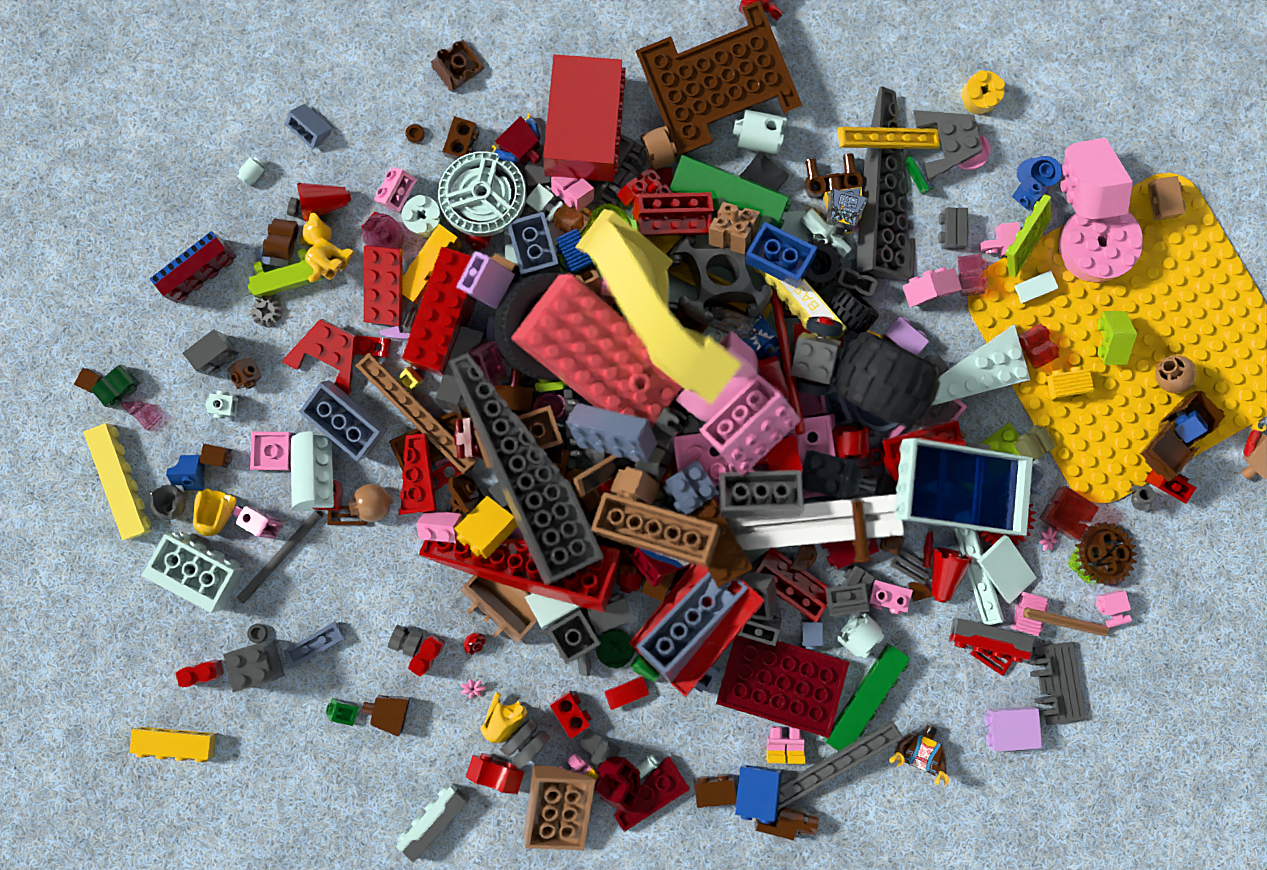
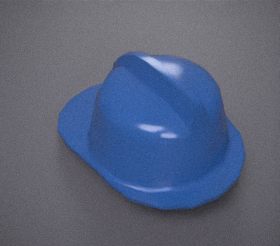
(1043, 169)

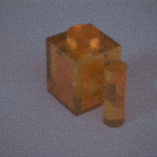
(569, 218)

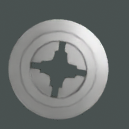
(269, 319)

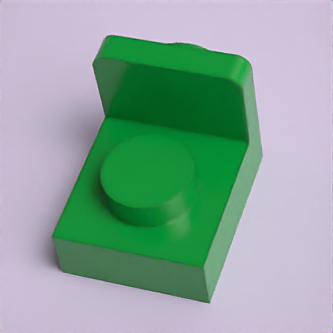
(341, 712)

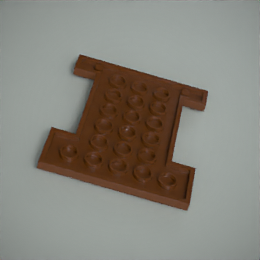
(717, 79)

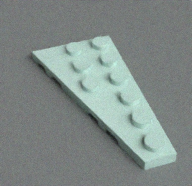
(986, 369)

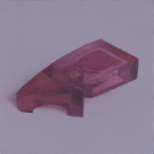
(143, 412)

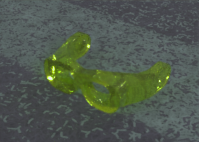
(1074, 566)

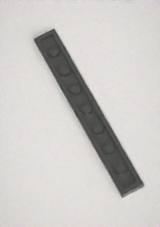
(839, 763)

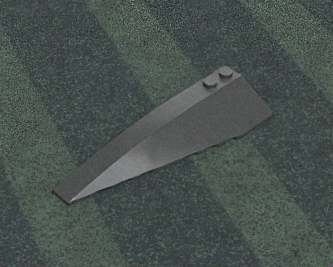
(884, 225)

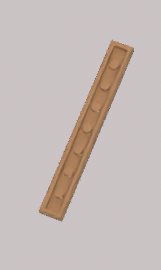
(413, 411)

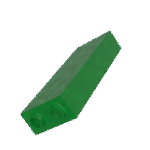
(699, 177)

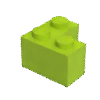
(1117, 337)

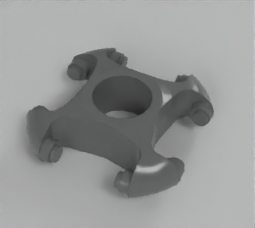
(710, 293)

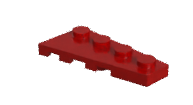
(418, 484)

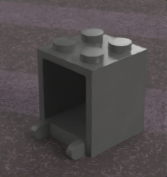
(253, 665)

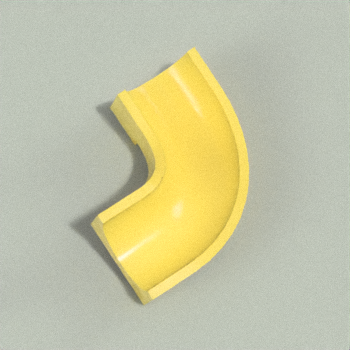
(641, 285)

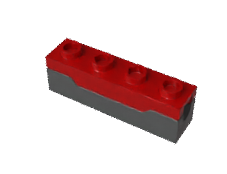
(991, 639)

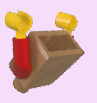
(1255, 453)

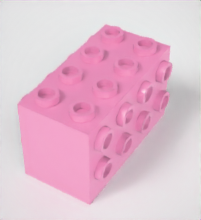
(750, 424)

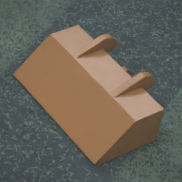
(502, 605)

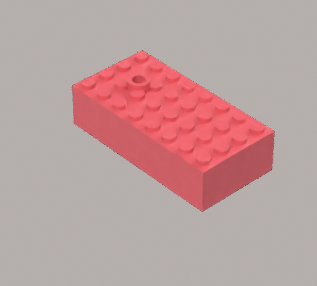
(595, 351)

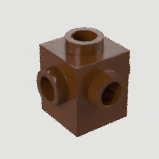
(244, 373)

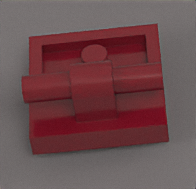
(466, 439)

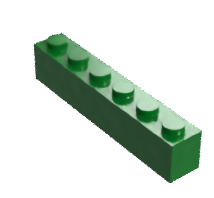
(867, 697)

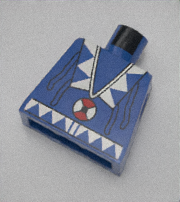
(763, 339)

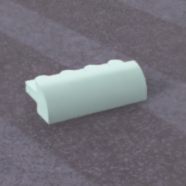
(311, 472)

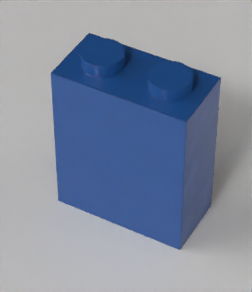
(758, 793)

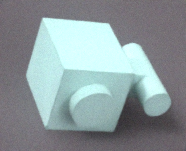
(541, 200)

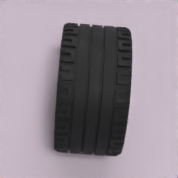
(509, 318)

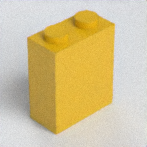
(485, 527)

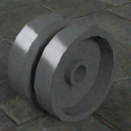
(525, 743)

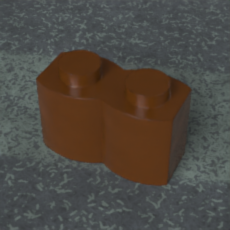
(281, 239)

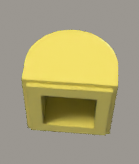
(410, 379)

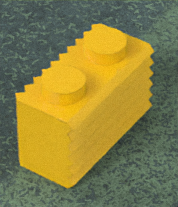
(1070, 383)

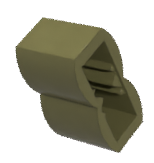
(1035, 443)

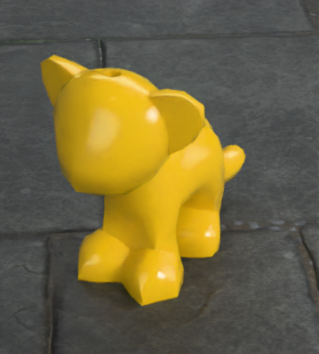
(323, 256)

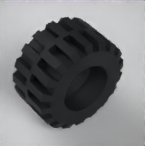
(829, 264)
(853, 310)

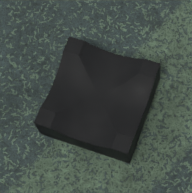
(765, 172)

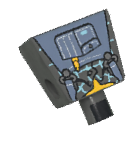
(844, 211)

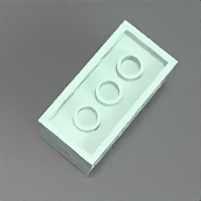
(193, 571)

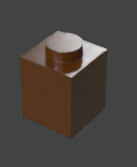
(216, 456)

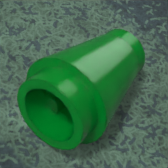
(644, 668)

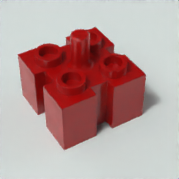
(645, 183)

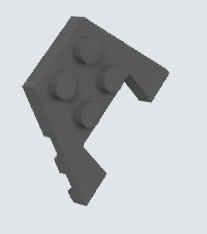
(957, 137)

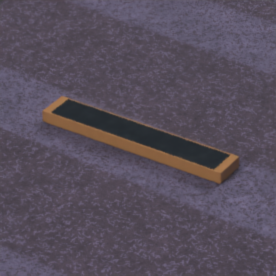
(600, 473)

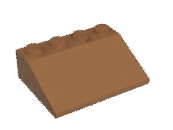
(558, 809)

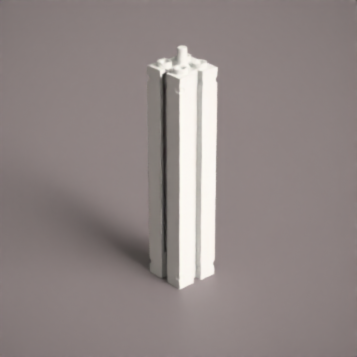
(818, 524)

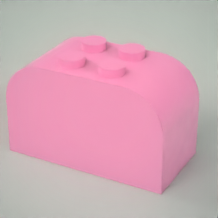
(1095, 180)
(743, 376)

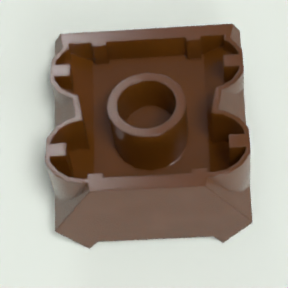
(456, 64)

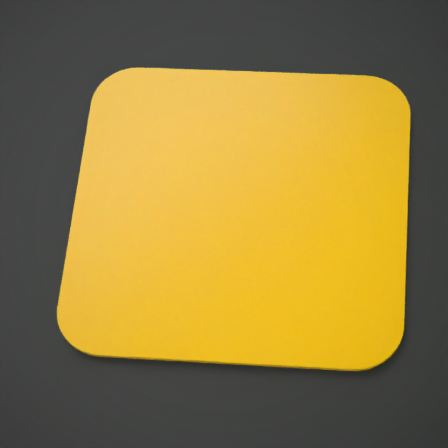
(1183, 300)

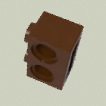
(456, 139)

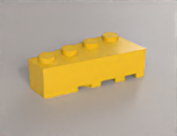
(419, 271)

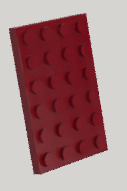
(783, 684)

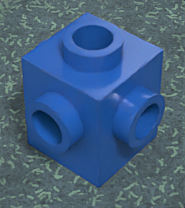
(1029, 193)

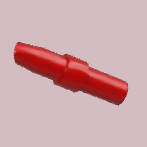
(928, 550)

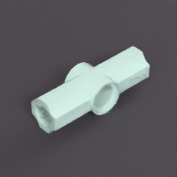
(824, 231)

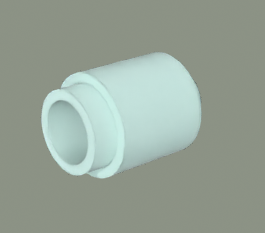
(251, 171)

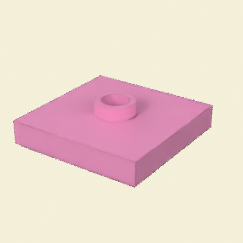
(270, 450)

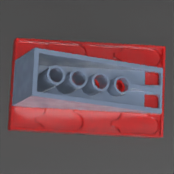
(695, 626)

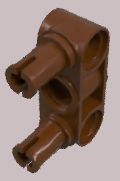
(836, 181)

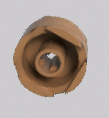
(658, 148)

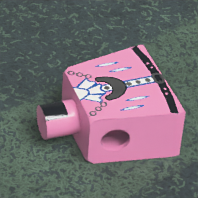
(257, 522)

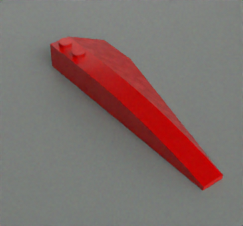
(514, 567)

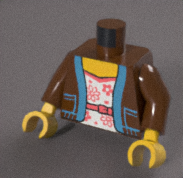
(923, 753)

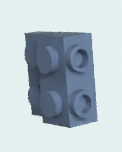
(690, 487)

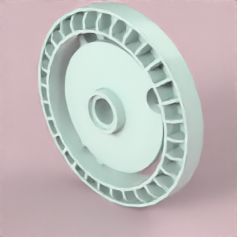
(484, 207)

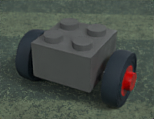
(817, 355)

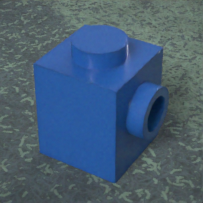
(1189, 426)

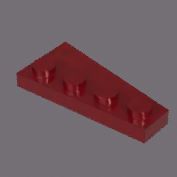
(658, 790)

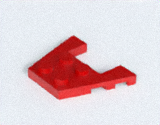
(330, 346)

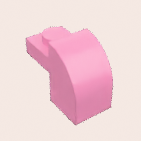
(1005, 236)

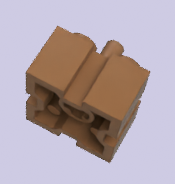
(734, 228)

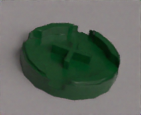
(615, 649)

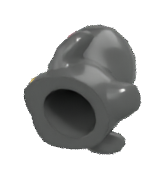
(1143, 497)

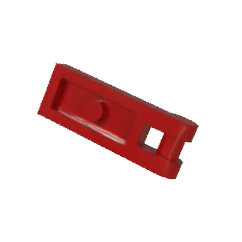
(368, 344)

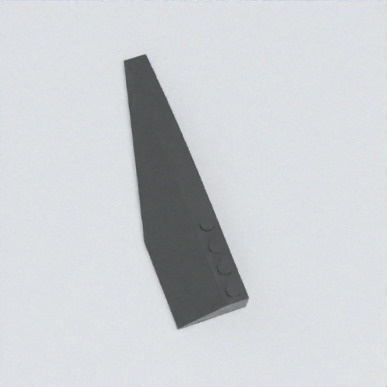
(530, 482)

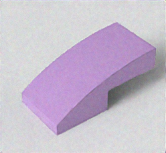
(394, 333)

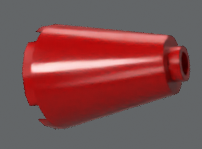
(321, 199)
(948, 572)

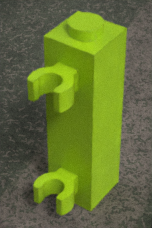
(280, 279)

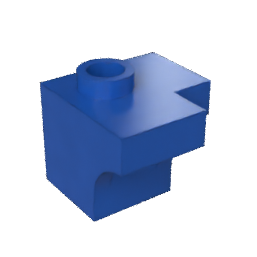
(187, 473)

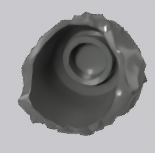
(167, 502)

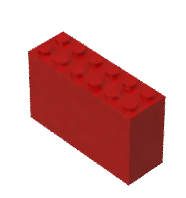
(584, 118)
(440, 314)

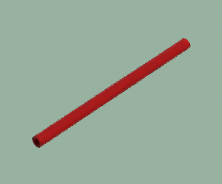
(787, 361)

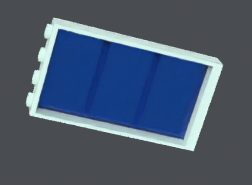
(963, 487)

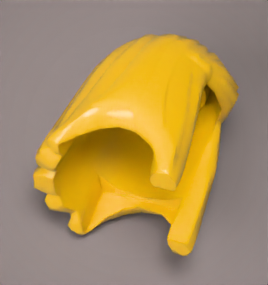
(212, 511)
(502, 720)

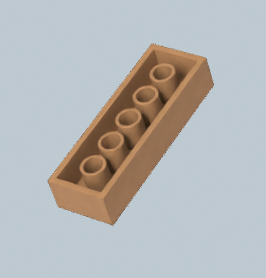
(656, 530)

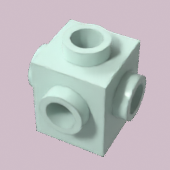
(222, 405)

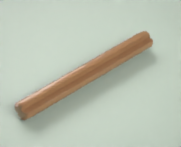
(1065, 621)

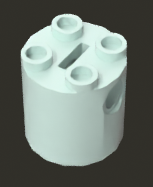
(760, 131)

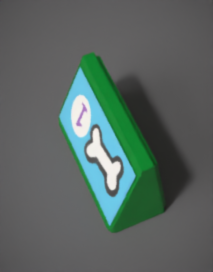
(918, 174)

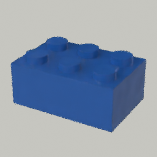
(781, 255)

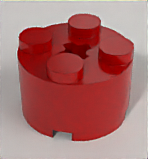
(851, 441)

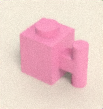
(1114, 604)

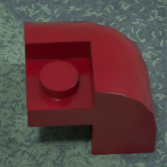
(618, 783)

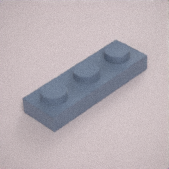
(314, 644)

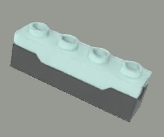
(432, 823)

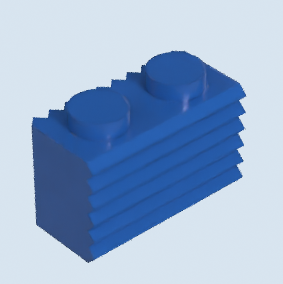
(575, 260)

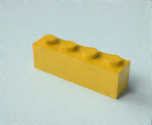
(172, 743)

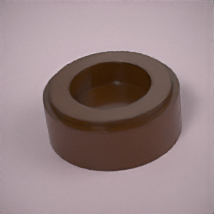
(415, 133)

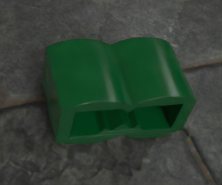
(115, 386)

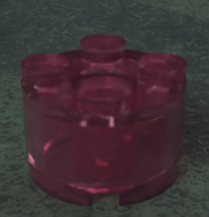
(382, 223)

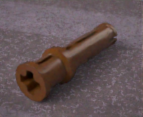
(861, 541)

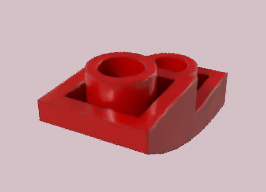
(626, 693)

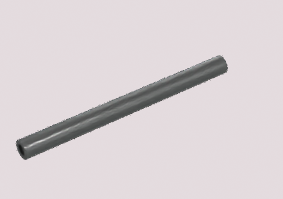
(279, 557)

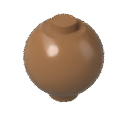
(1176, 374)
(370, 503)

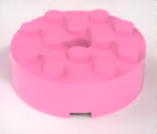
(1089, 261)

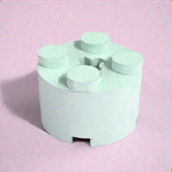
(423, 206)
(861, 635)

